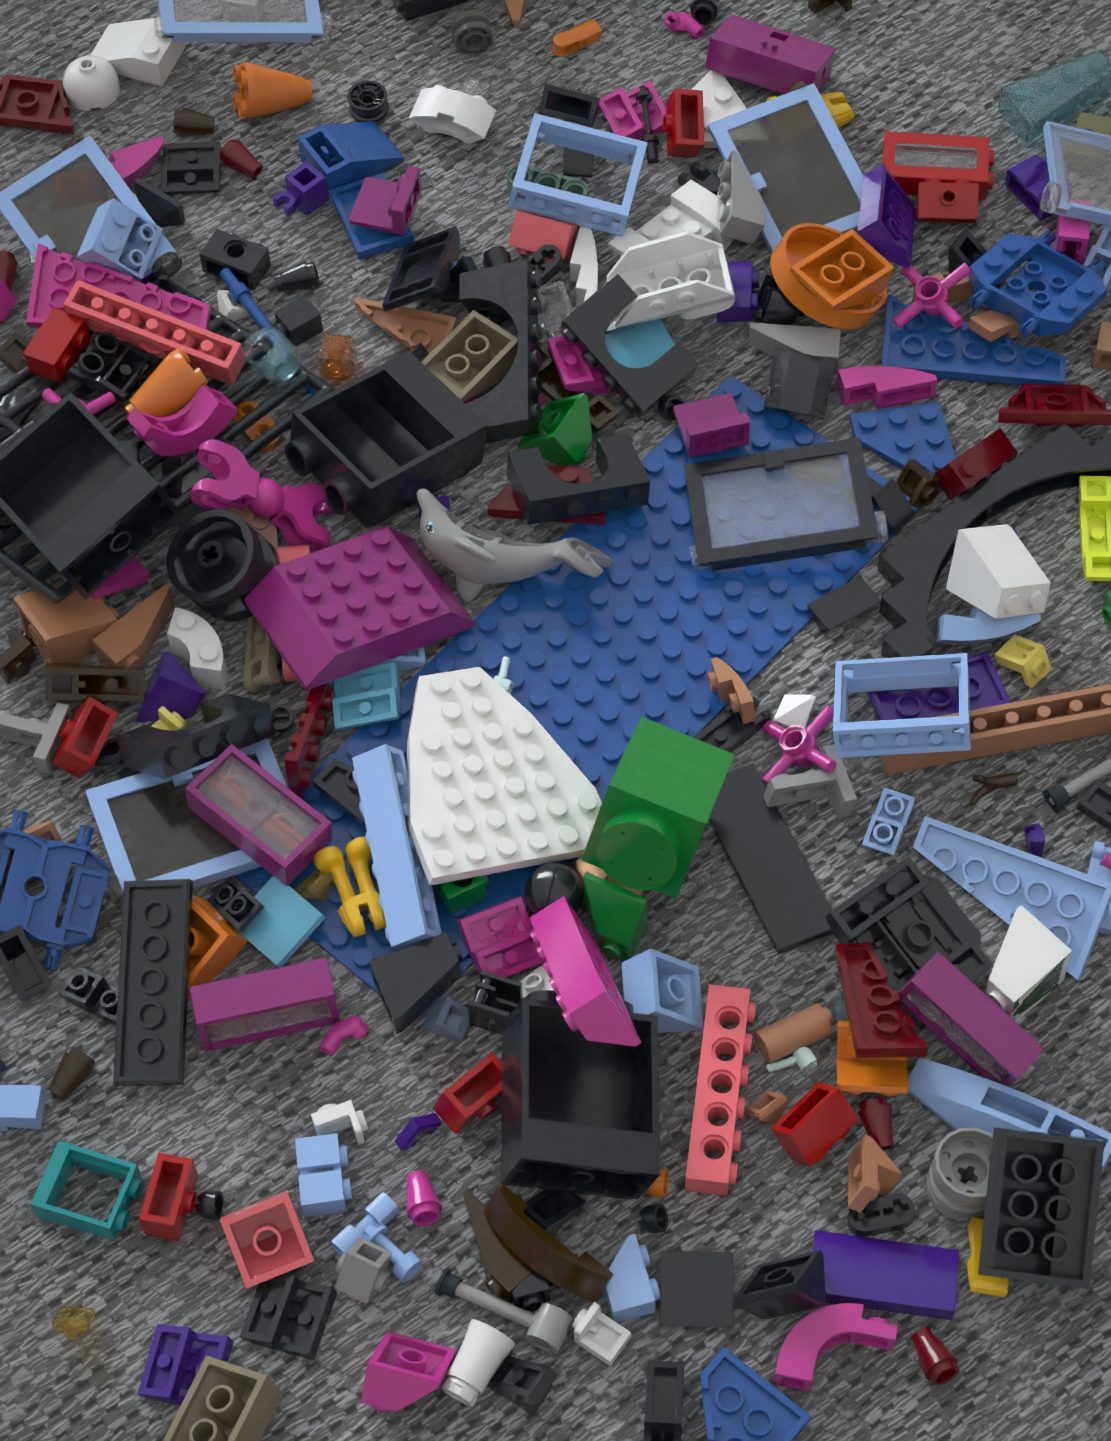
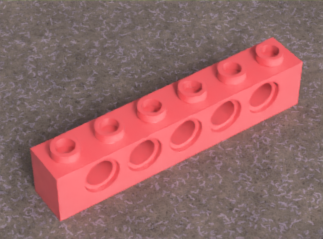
(156, 331)
(722, 1006)

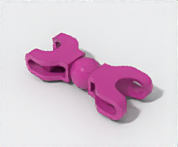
(240, 486)

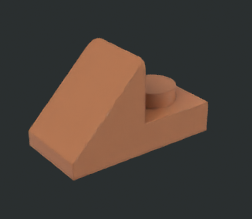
(869, 1174)

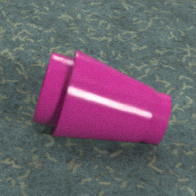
(422, 1200)

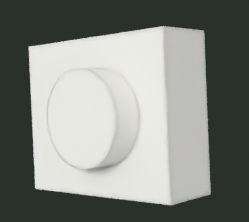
(335, 1118)
(600, 1334)

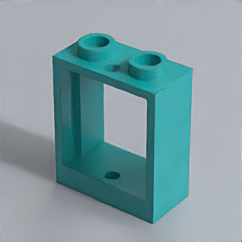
(57, 1174)

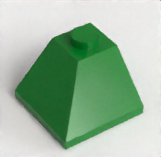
(563, 431)
(615, 916)

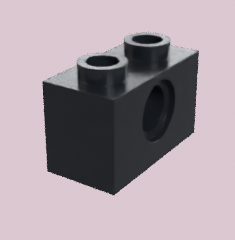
(244, 258)

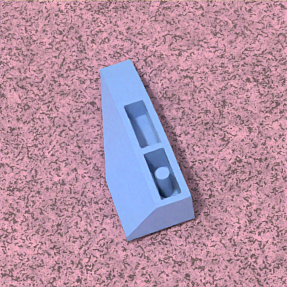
(977, 1102)

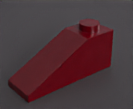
(975, 463)

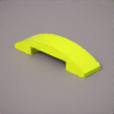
(1095, 526)

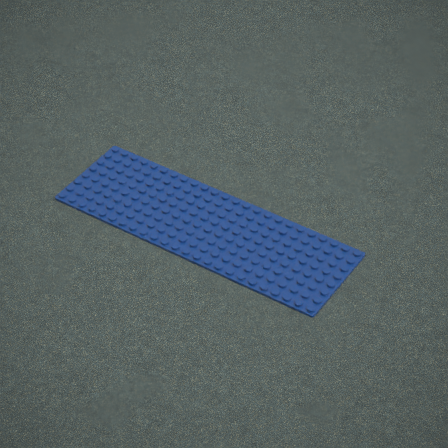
(607, 651)

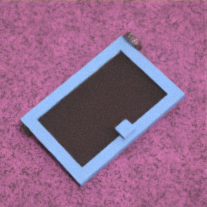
(795, 162)
(61, 199)
(157, 835)

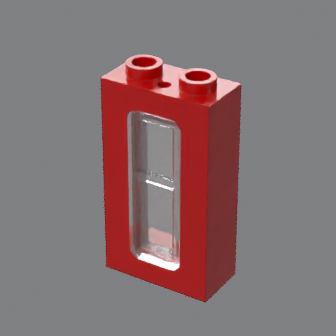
(948, 157)

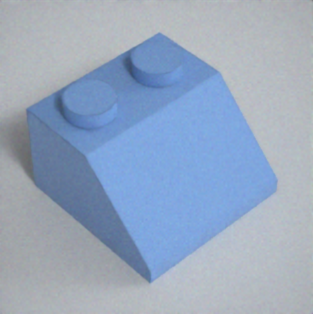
(664, 988)

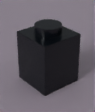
(299, 320)

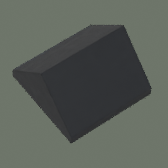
(784, 1286)

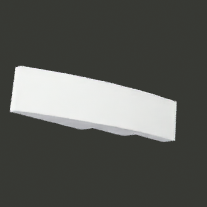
(584, 265)

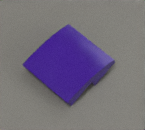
(176, 1359)

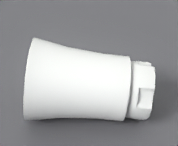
(476, 1362)

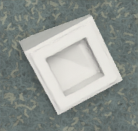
(229, 307)
(795, 710)

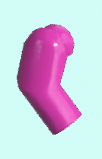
(684, 23)
(341, 1030)

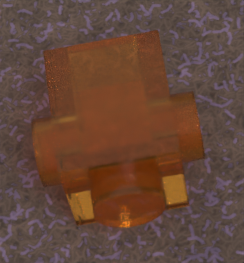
(337, 357)

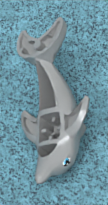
(492, 558)

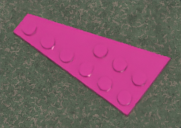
(57, 274)

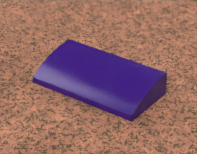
(887, 216)
(889, 1274)

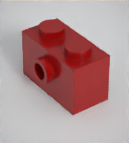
(684, 123)
(947, 201)
(57, 345)
(84, 737)
(472, 1095)
(815, 1124)
(169, 1197)

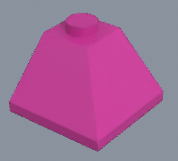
(404, 1371)

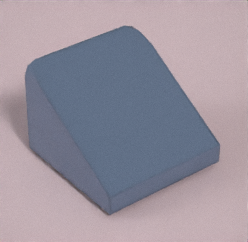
(447, 1019)

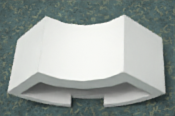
(452, 113)
(200, 646)

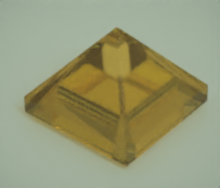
(315, 886)
(73, 1321)

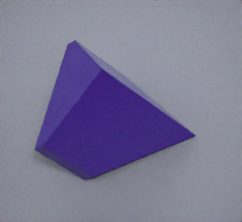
(171, 688)

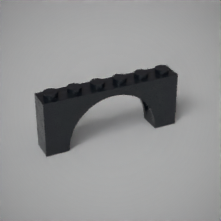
(511, 292)

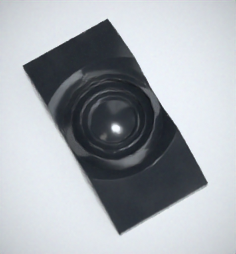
(423, 269)

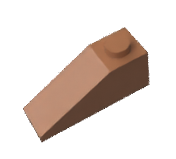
(133, 635)

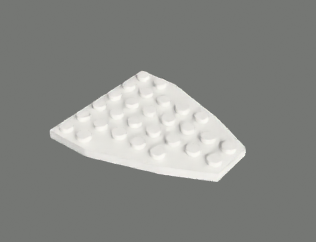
(489, 782)

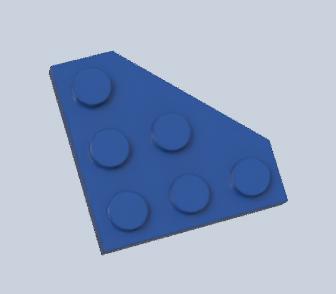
(906, 434)
(745, 1405)

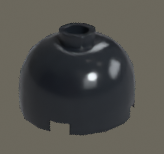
(775, 305)

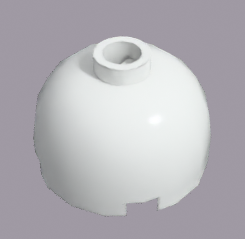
(90, 83)

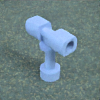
(373, 1229)

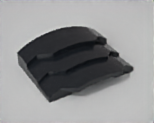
(907, 923)

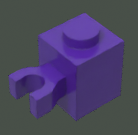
(305, 190)

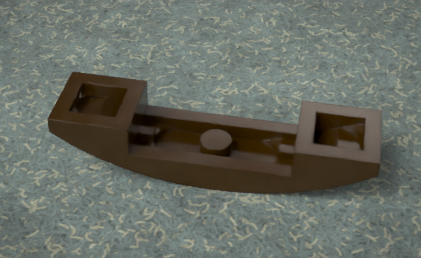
(600, 409)
(541, 1251)

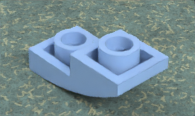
(889, 822)

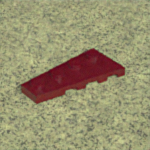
(305, 743)
(872, 1007)

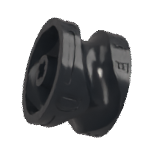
(219, 562)

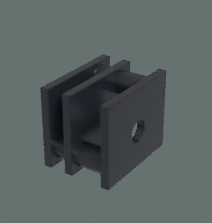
(494, 1000)

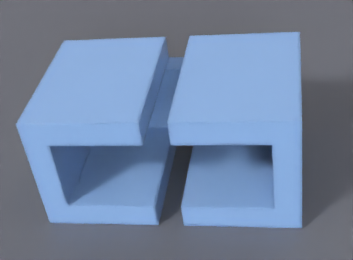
(321, 1175)

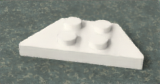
(718, 101)

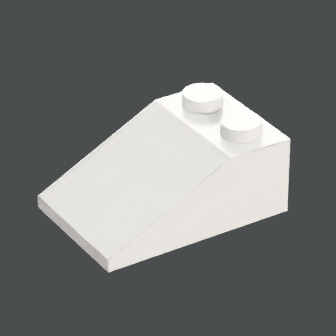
(138, 51)

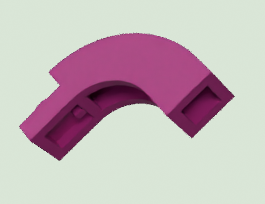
(187, 429)
(823, 1330)

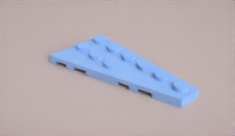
(1005, 878)

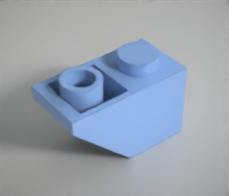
(630, 1289)

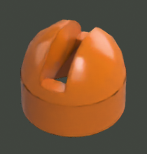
(660, 1185)

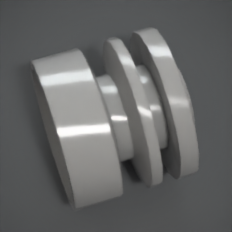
(959, 1156)

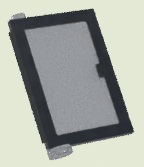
(782, 505)

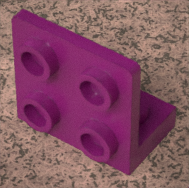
(387, 204)
(712, 425)

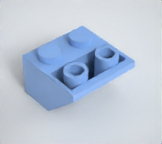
(120, 240)

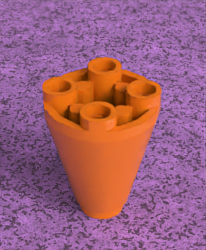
(267, 90)
(168, 387)

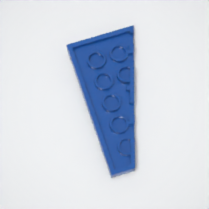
(959, 353)

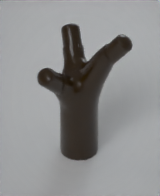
(991, 783)

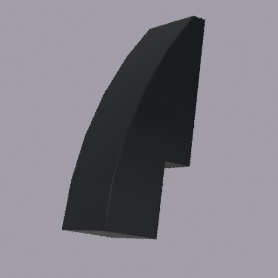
(664, 1401)

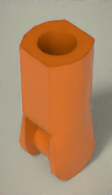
(576, 38)

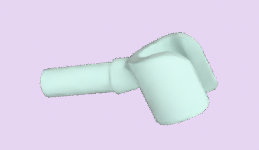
(502, 675)
(802, 1057)

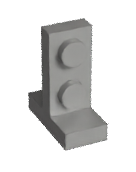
(36, 734)
(814, 785)

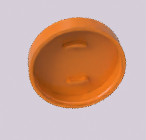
(795, 246)

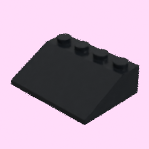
(1041, 1207)

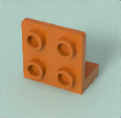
(863, 1075)

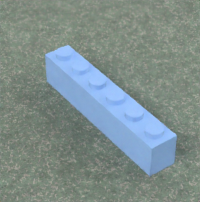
(401, 879)

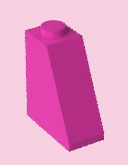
(1072, 237)

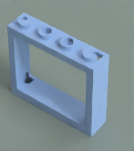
(571, 206)
(901, 735)

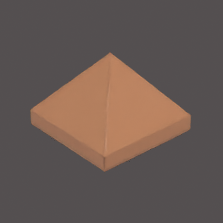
(767, 1107)

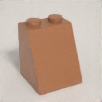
(64, 629)

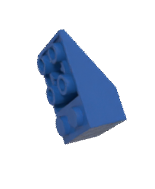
(348, 152)

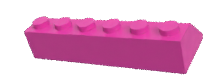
(581, 976)

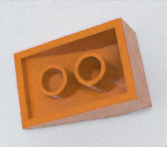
(844, 272)
(212, 943)

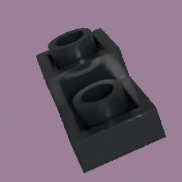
(235, 904)
(91, 994)
(532, 1292)

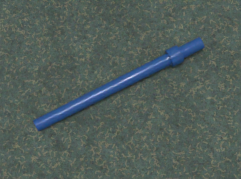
(241, 294)

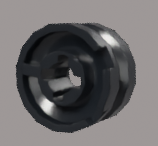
(368, 101)

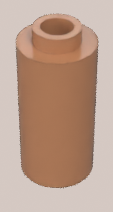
(794, 1032)

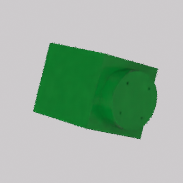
(657, 808)

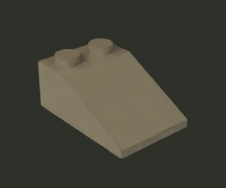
(473, 356)

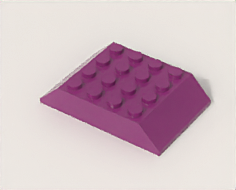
(355, 606)

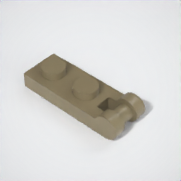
(259, 656)

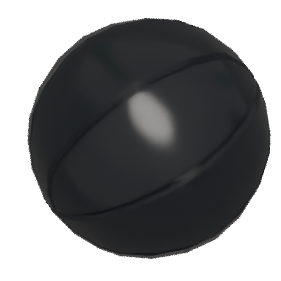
(550, 884)

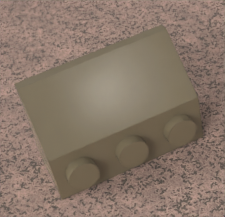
(225, 1405)

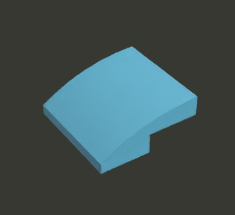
(639, 343)
(367, 697)
(282, 922)

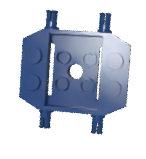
(1064, 286)
(51, 864)

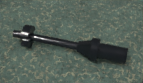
(653, 140)

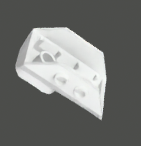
(674, 277)

